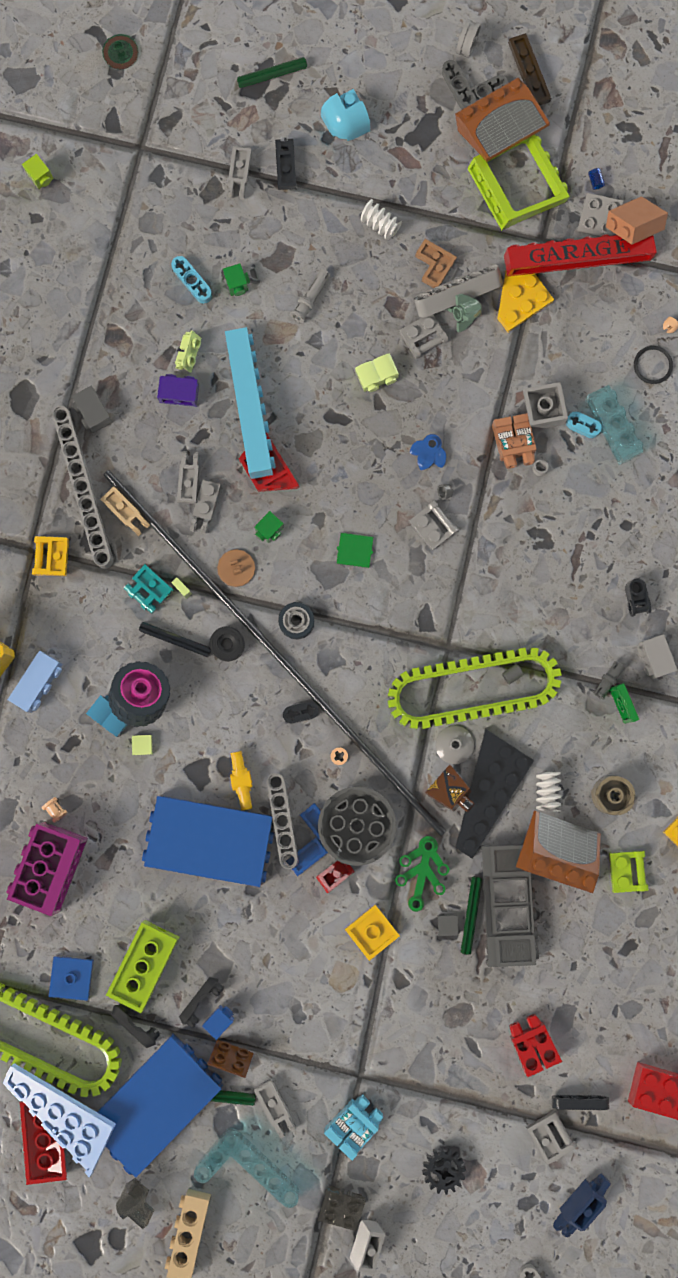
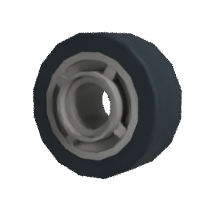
(292, 610)

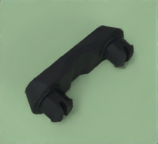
(211, 985)
(147, 1038)

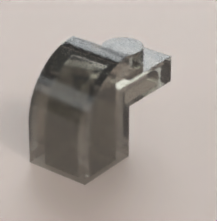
(133, 1204)

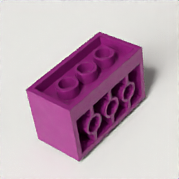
(59, 871)

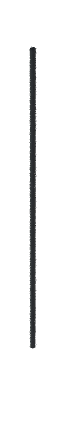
(276, 654)

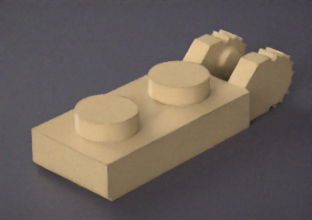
(123, 509)

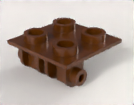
(230, 1058)

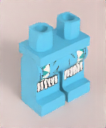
(353, 1126)

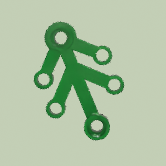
(422, 870)

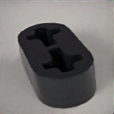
(299, 708)

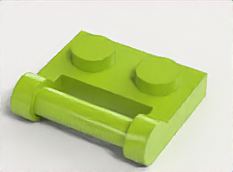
(621, 871)

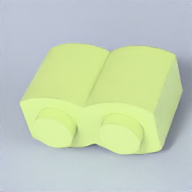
(377, 372)

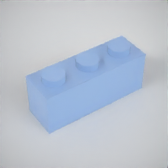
(35, 682)

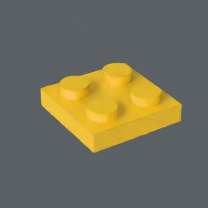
(372, 932)

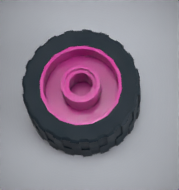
(139, 693)

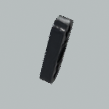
(580, 1102)

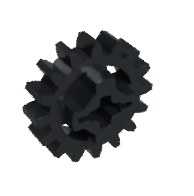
(452, 1173)

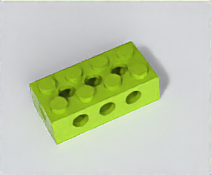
(121, 988)

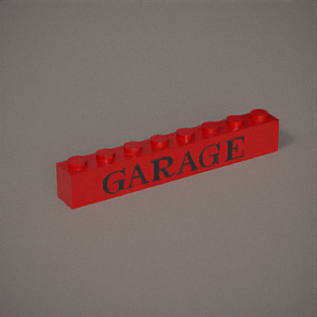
(576, 254)

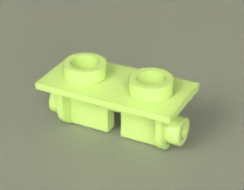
(190, 343)

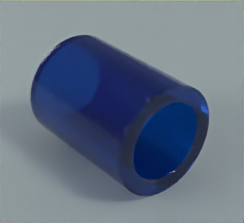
(596, 178)

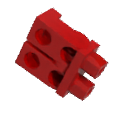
(532, 1039)

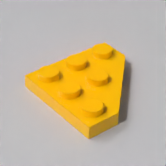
(521, 299)

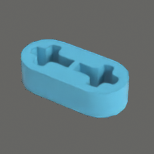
(582, 429)

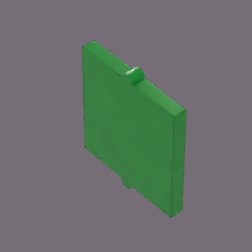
(354, 550)

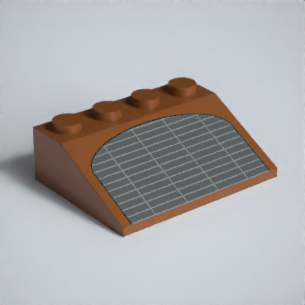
(501, 119)
(561, 852)

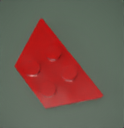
(280, 480)

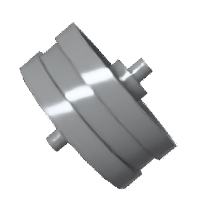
(468, 38)

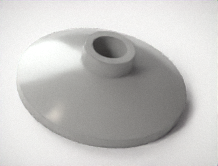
(444, 745)

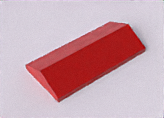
(42, 1154)

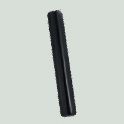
(175, 639)

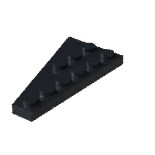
(494, 781)

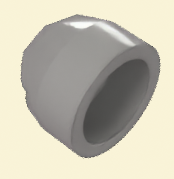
(542, 466)

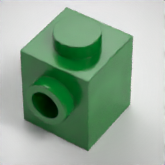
(236, 279)
(269, 528)

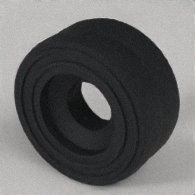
(227, 654)

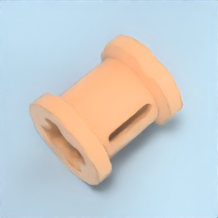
(340, 750)
(54, 809)

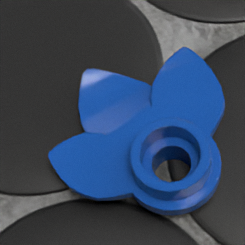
(429, 455)

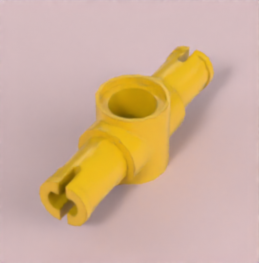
(241, 780)

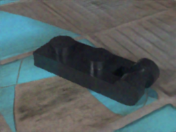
(285, 164)

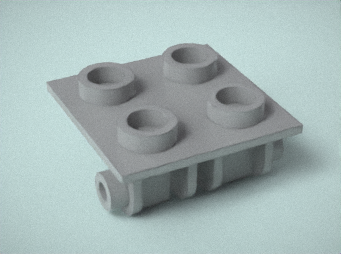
(595, 214)

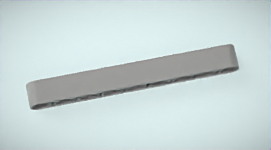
(78, 479)

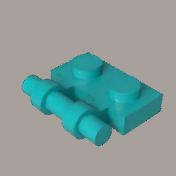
(152, 584)

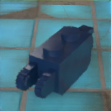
(582, 1206)

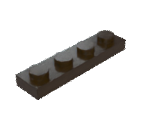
(529, 68)

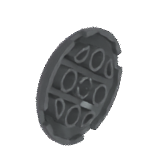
(360, 846)

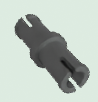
(609, 680)

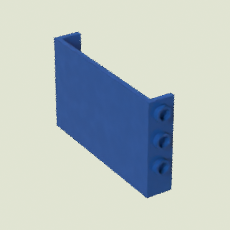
(208, 841)
(158, 1103)

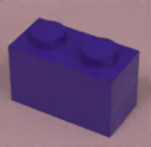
(178, 390)

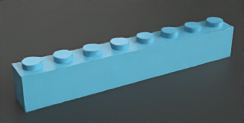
(249, 403)

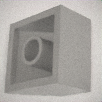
(545, 405)

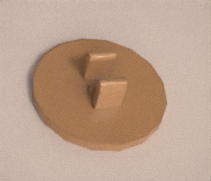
(236, 568)

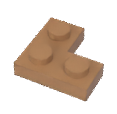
(439, 261)

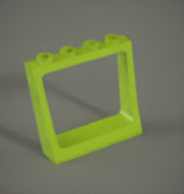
(495, 197)

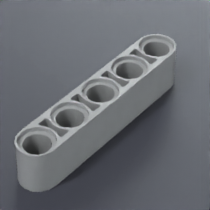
(472, 285)
(282, 811)

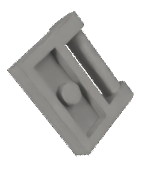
(421, 330)
(429, 530)
(545, 1140)

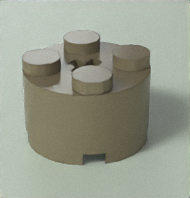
(624, 795)

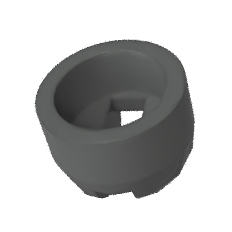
(445, 491)

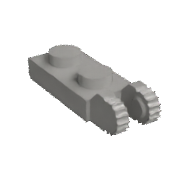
(239, 170)
(188, 479)
(205, 505)
(274, 1106)

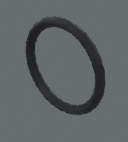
(653, 348)

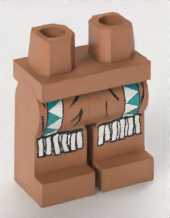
(514, 440)

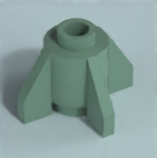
(465, 311)

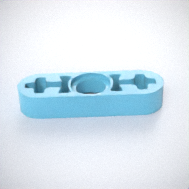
(190, 271)

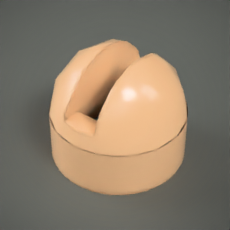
(670, 324)

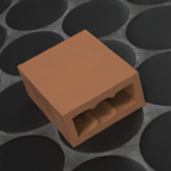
(636, 220)

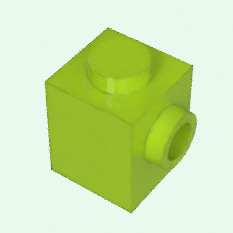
(37, 171)

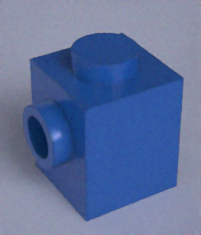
(218, 1021)

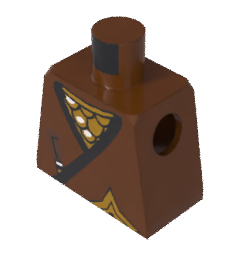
(451, 791)

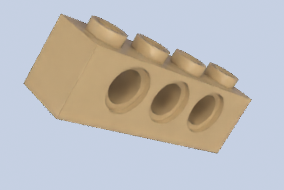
(198, 1203)

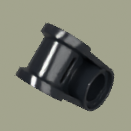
(637, 599)

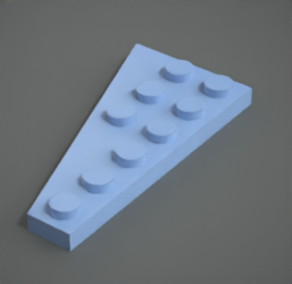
(63, 1117)

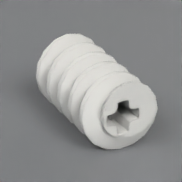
(380, 221)
(548, 791)

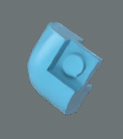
(345, 116)

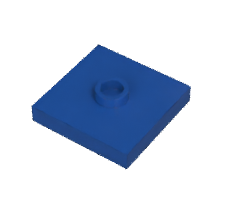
(71, 978)

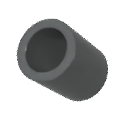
(512, 674)

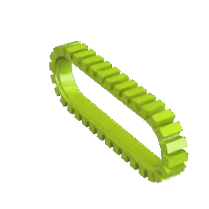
(475, 665)
(43, 1067)

